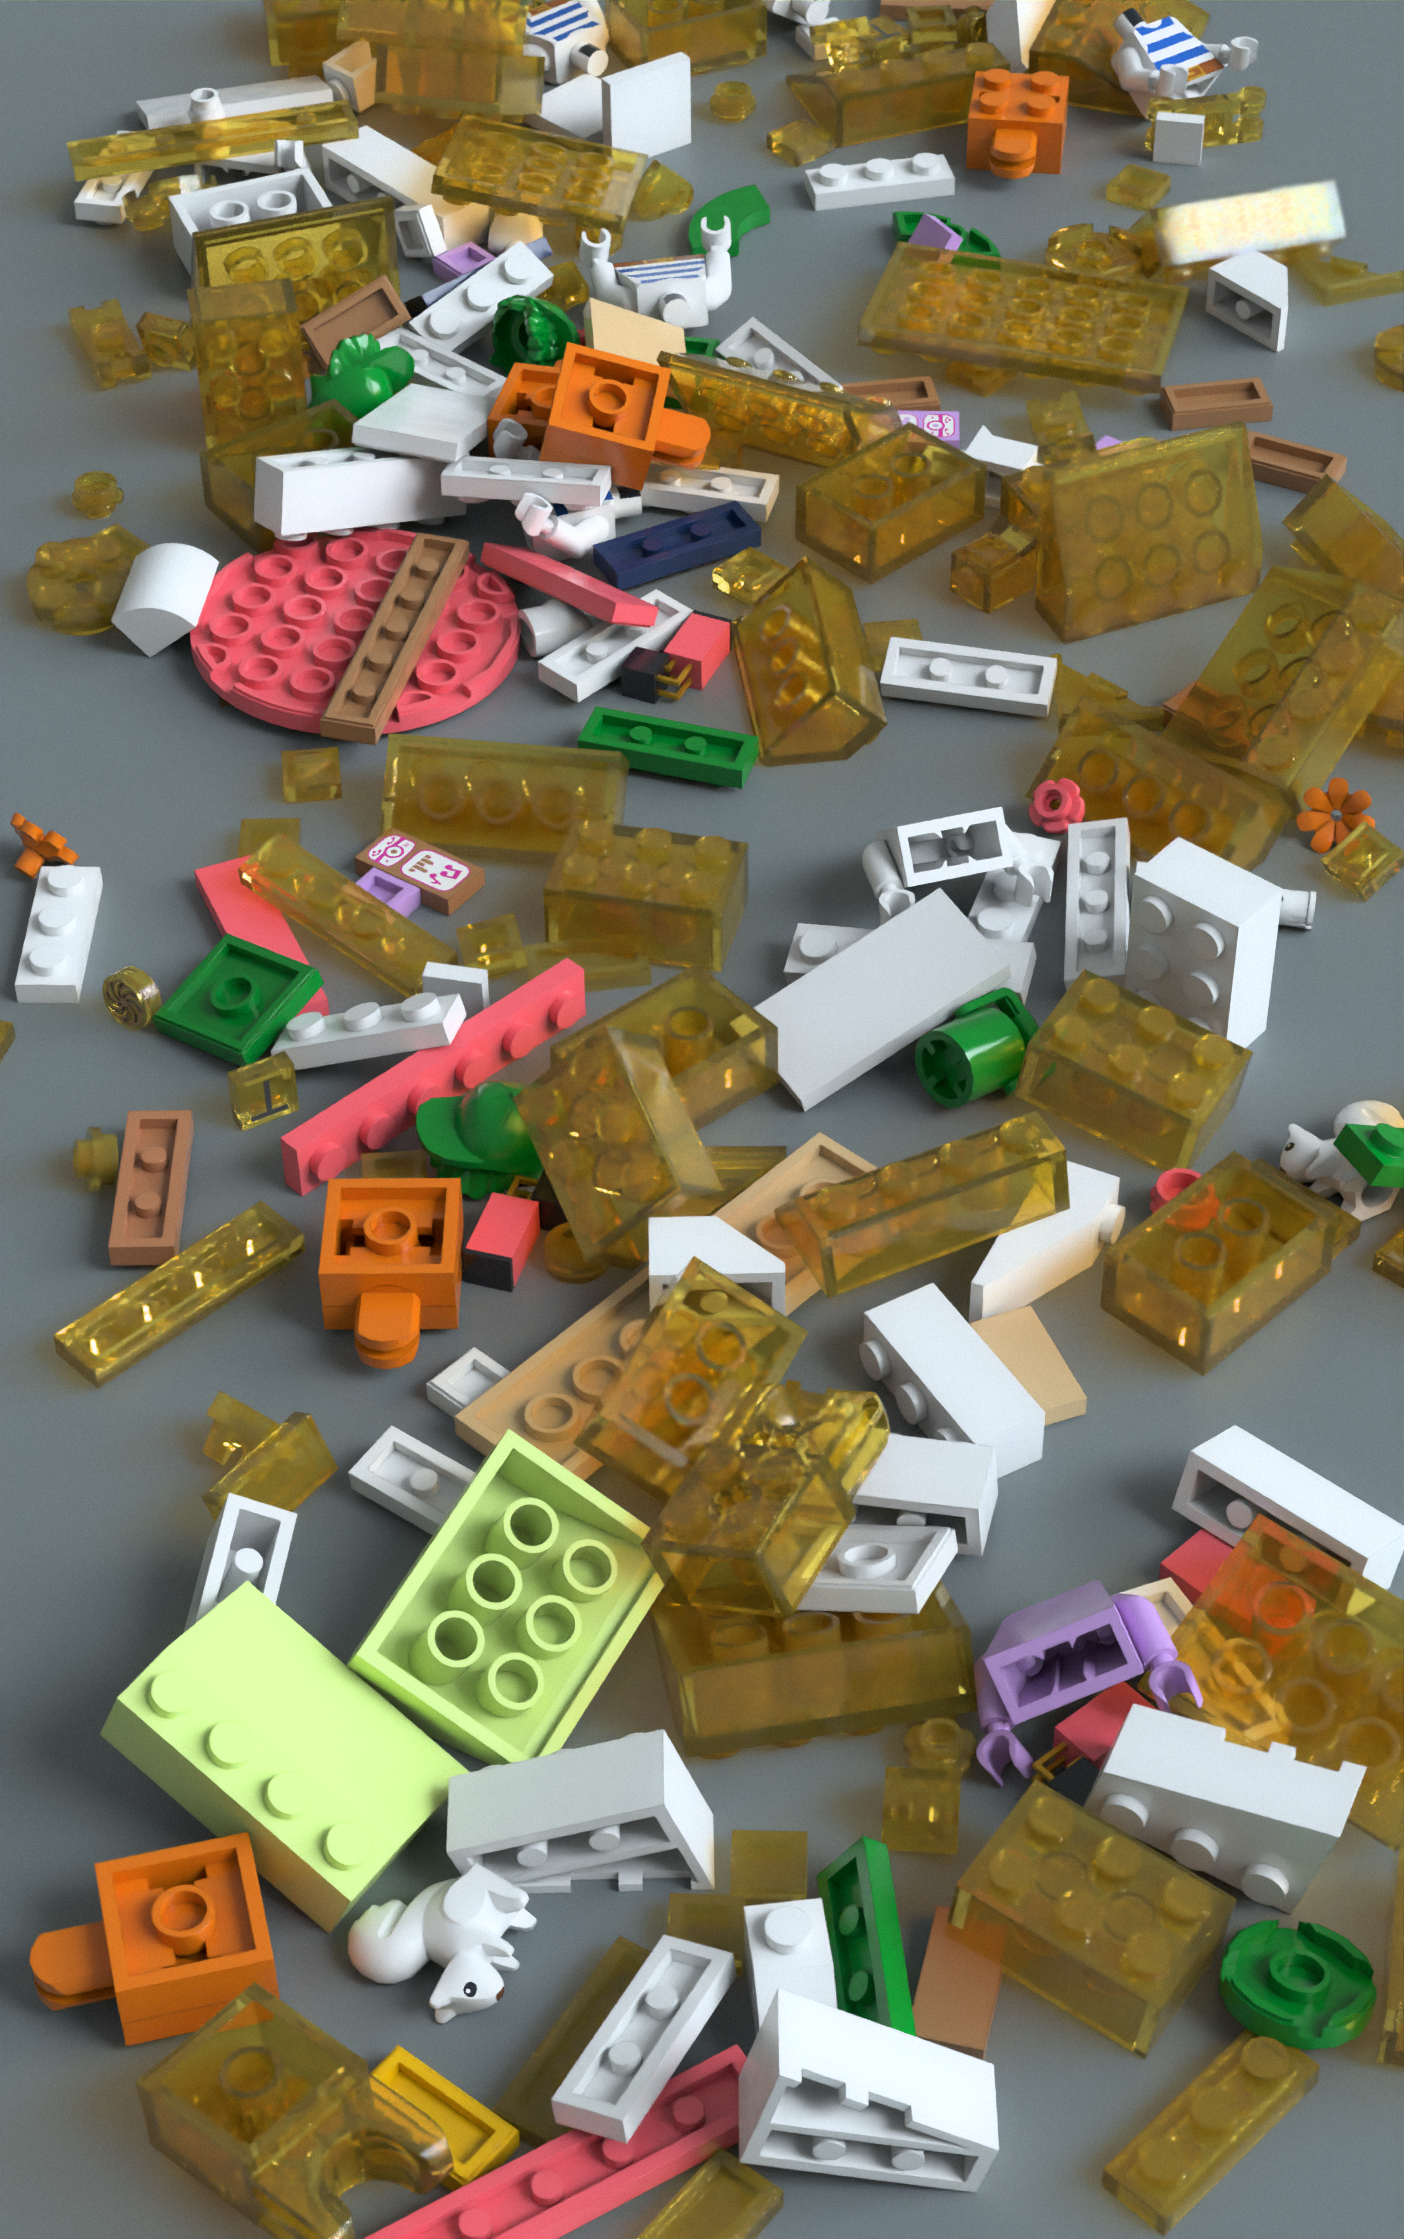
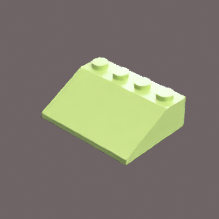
(512, 1610)
(283, 1743)

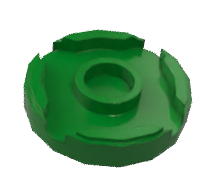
(1297, 1984)

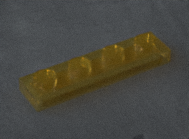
(343, 914)
(179, 1294)

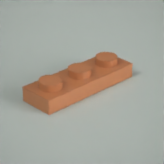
(151, 1187)

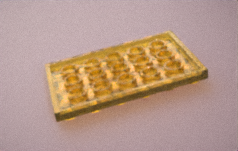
(1025, 318)

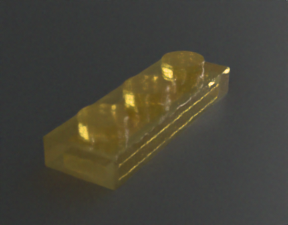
(1209, 2128)

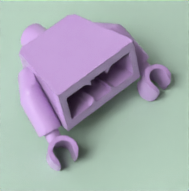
(1064, 1654)

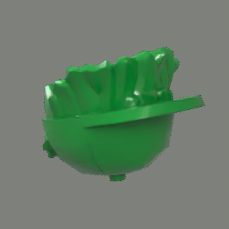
(530, 333)
(362, 375)
(478, 1138)

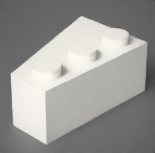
(1223, 1805)
(585, 1815)
(863, 2101)

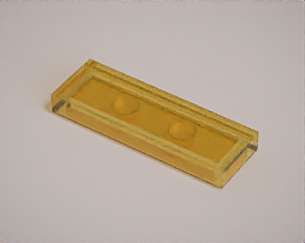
(528, 2098)

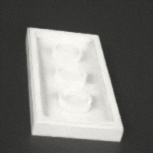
(238, 100)
(426, 423)
(879, 996)

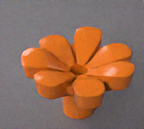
(1325, 824)
(39, 847)

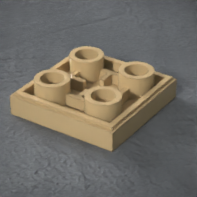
(630, 334)

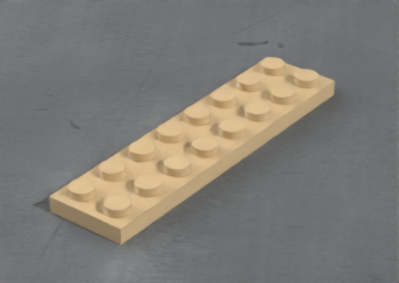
(561, 1383)

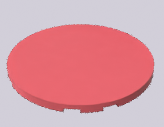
(293, 617)

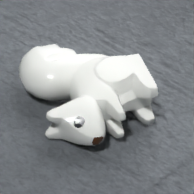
(1321, 1163)
(453, 1925)

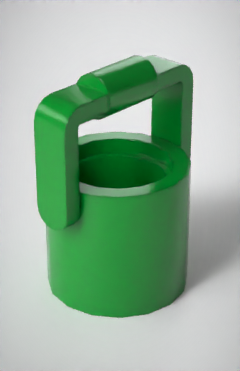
(976, 1050)

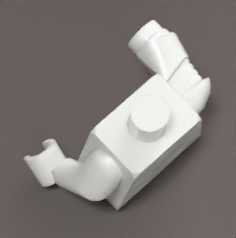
(286, 155)

